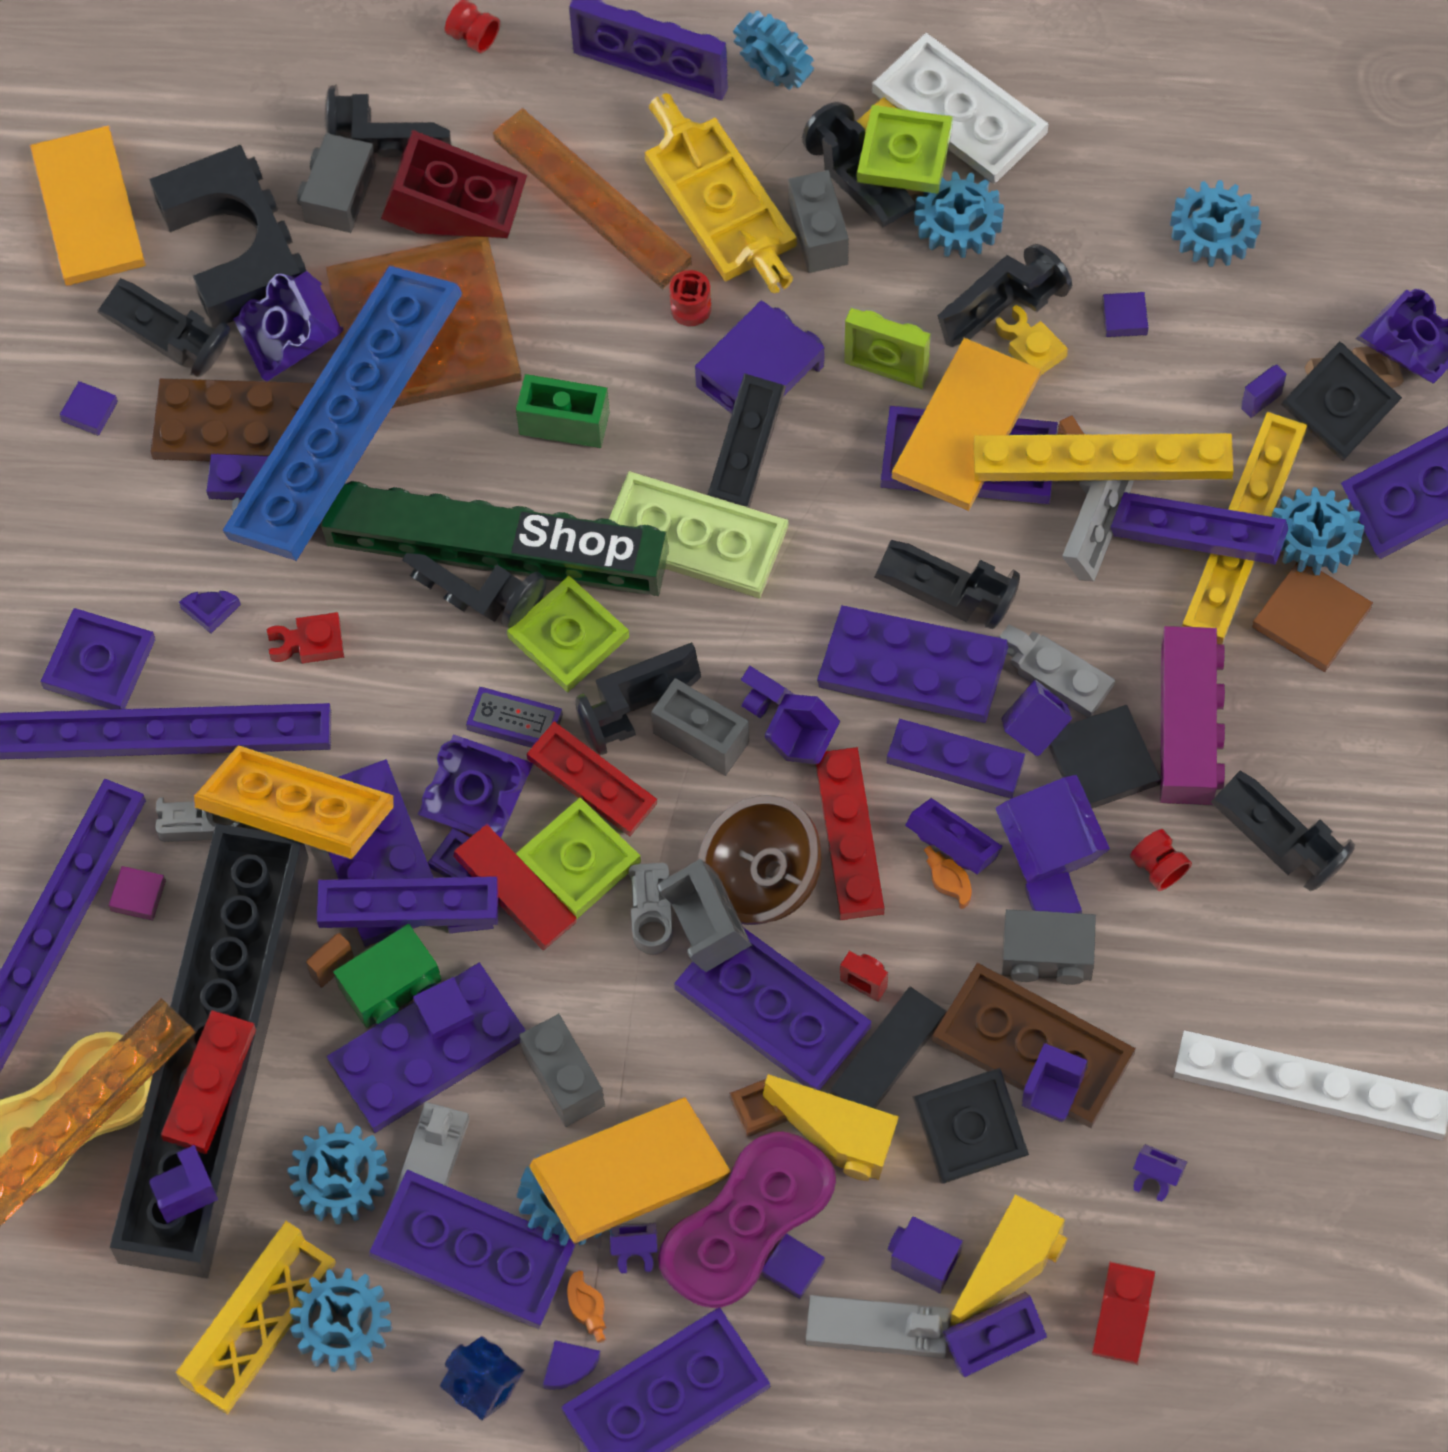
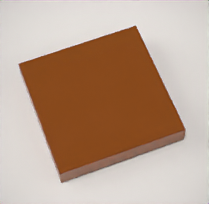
(1312, 616)

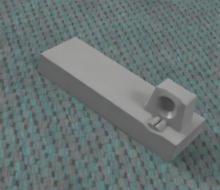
(1093, 526)
(435, 1143)
(877, 1326)

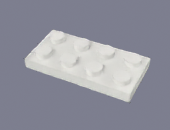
(988, 124)

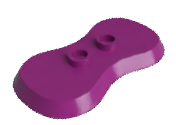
(724, 1246)

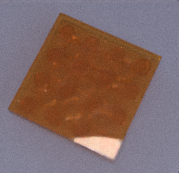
(475, 341)

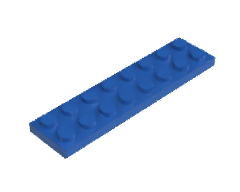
(342, 413)

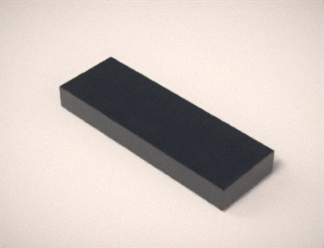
(746, 440)
(889, 1050)

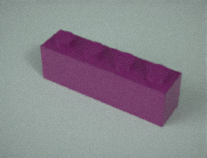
(1190, 715)

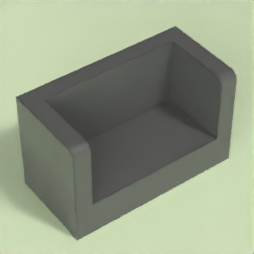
(700, 726)
(705, 914)

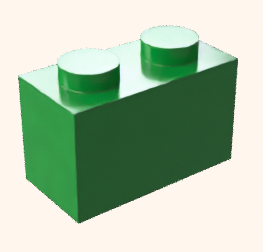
(563, 411)
(387, 976)

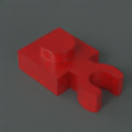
(315, 639)

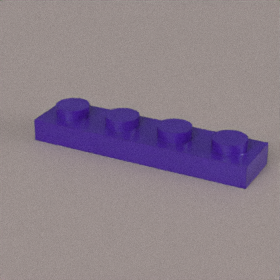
(1200, 528)
(407, 901)

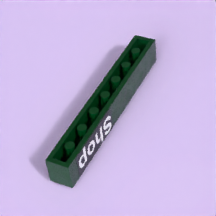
(489, 535)

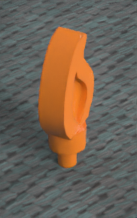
(949, 877)
(586, 1305)

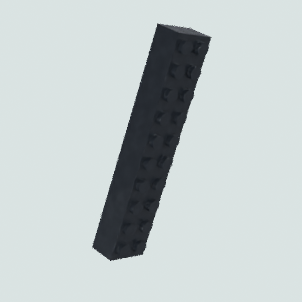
(230, 968)

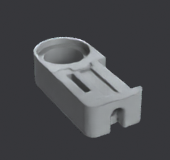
(184, 822)
(650, 905)

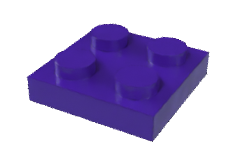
(98, 660)

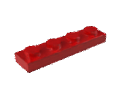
(849, 834)

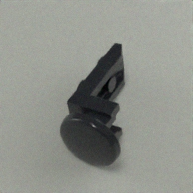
(388, 139)
(840, 140)
(1002, 285)
(165, 327)
(947, 585)
(498, 592)
(631, 690)
(1280, 832)

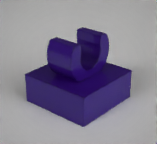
(763, 692)
(1158, 1166)
(634, 1240)

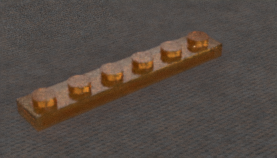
(592, 198)
(89, 1104)

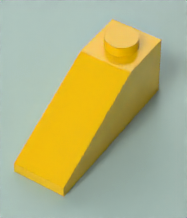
(844, 1130)
(1013, 1257)

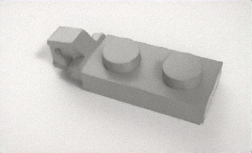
(1058, 670)

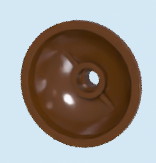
(751, 843)

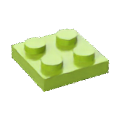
(905, 149)
(887, 347)
(568, 634)
(579, 857)

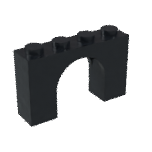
(229, 186)

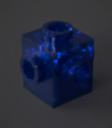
(480, 1377)

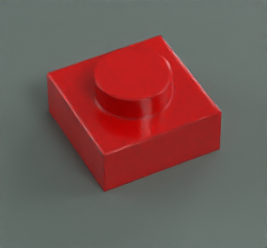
(864, 974)

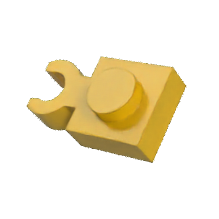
(1031, 344)

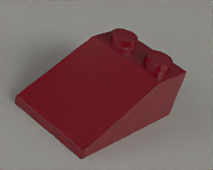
(452, 191)

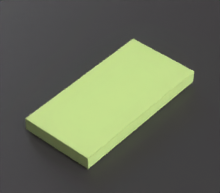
(704, 533)

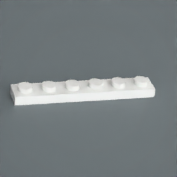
(1312, 1085)

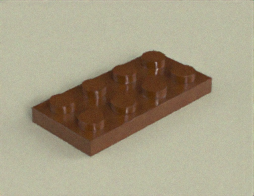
(222, 417)
(1006, 1026)

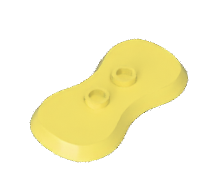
(25, 1109)

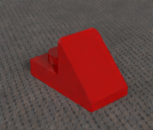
(1123, 1313)

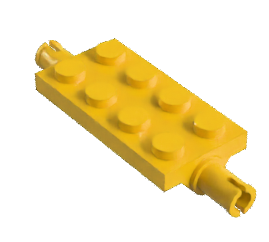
(719, 196)

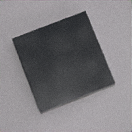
(1341, 400)
(1105, 756)
(970, 1125)

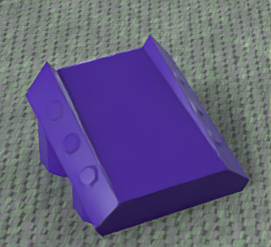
(286, 323)
(1411, 334)
(474, 786)
(1052, 829)

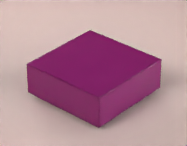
(137, 893)

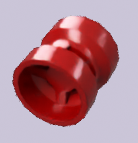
(471, 25)
(690, 298)
(1160, 859)

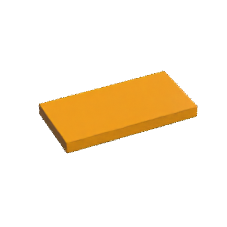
(87, 205)
(976, 396)
(294, 801)
(629, 1169)

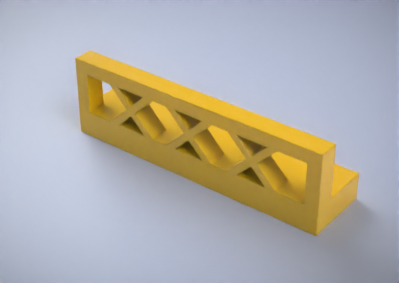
(239, 1311)

